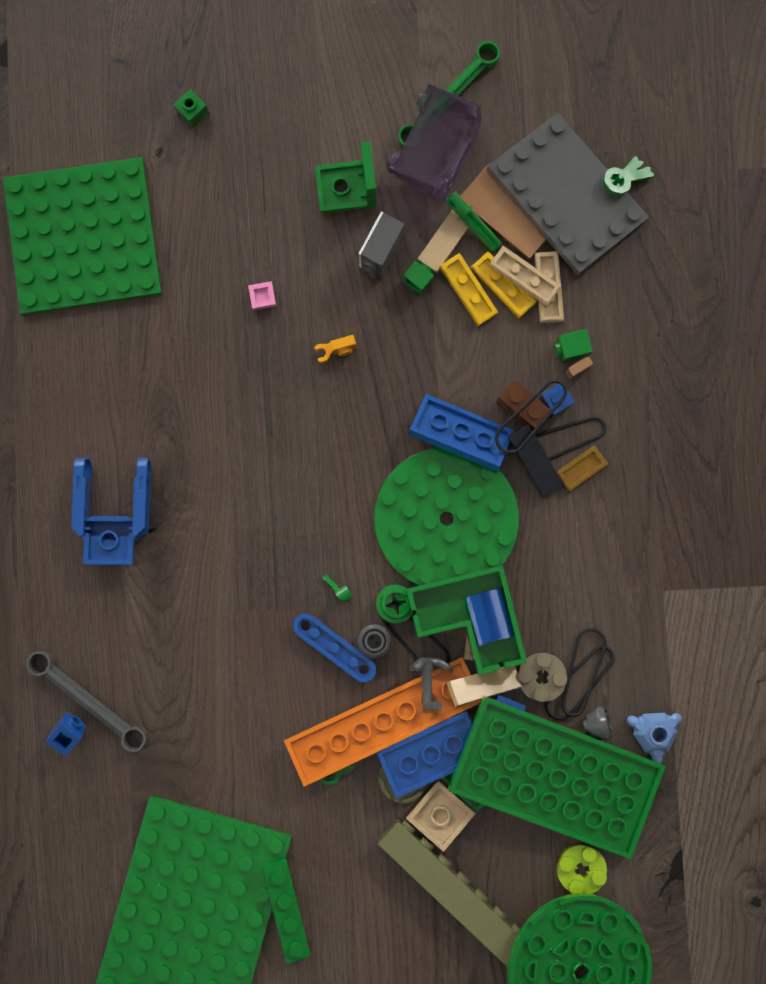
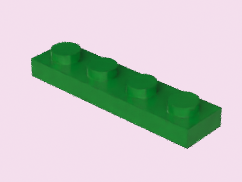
(285, 910)

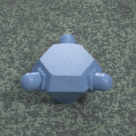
(655, 732)

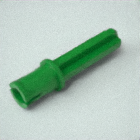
(466, 213)

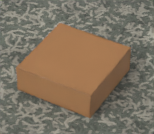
(579, 368)

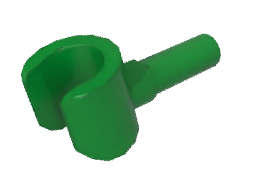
(342, 593)

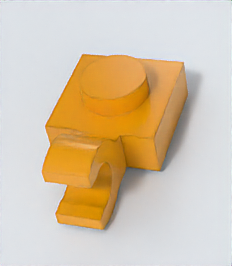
(341, 346)

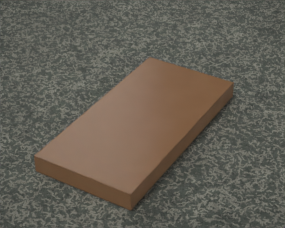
(502, 214)

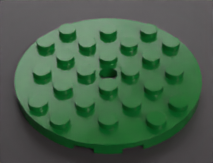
(438, 483)
(576, 933)

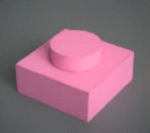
(262, 295)

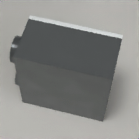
(381, 245)

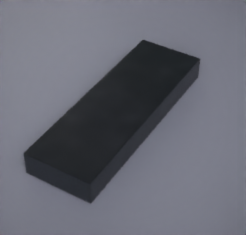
(535, 461)

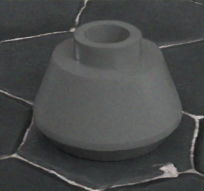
(368, 646)
(599, 724)

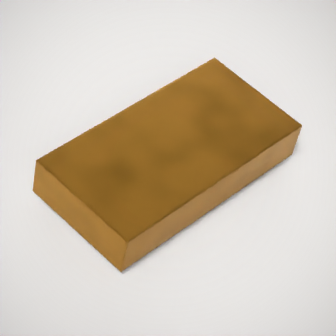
(581, 468)

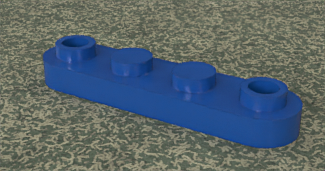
(334, 647)

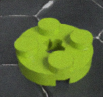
(587, 855)

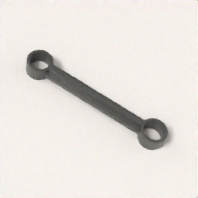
(87, 701)

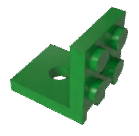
(359, 179)

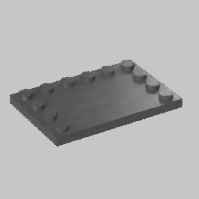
(562, 193)

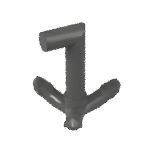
(426, 665)

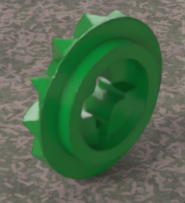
(385, 598)

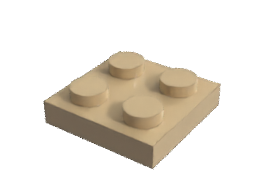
(440, 815)

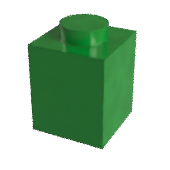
(573, 346)

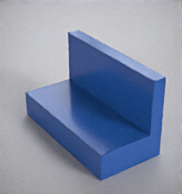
(489, 616)

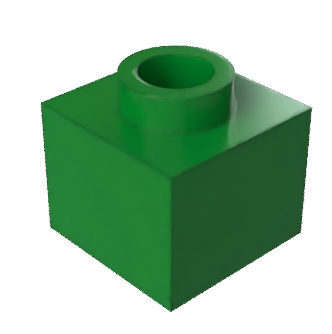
(193, 114)
(418, 277)

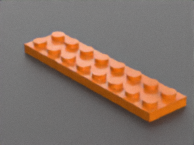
(373, 726)

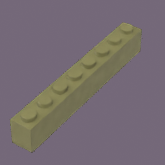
(450, 888)

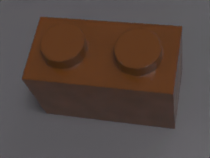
(515, 397)

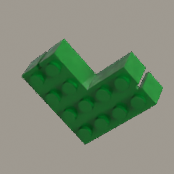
(444, 607)

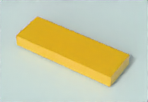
(468, 289)
(512, 296)

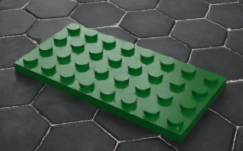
(556, 777)

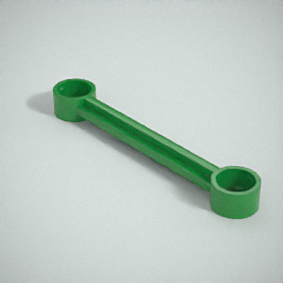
(464, 78)

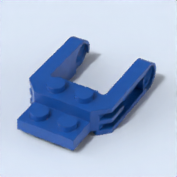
(110, 538)

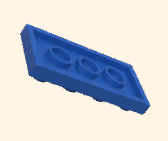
(459, 432)
(425, 755)

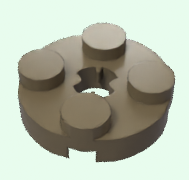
(556, 679)

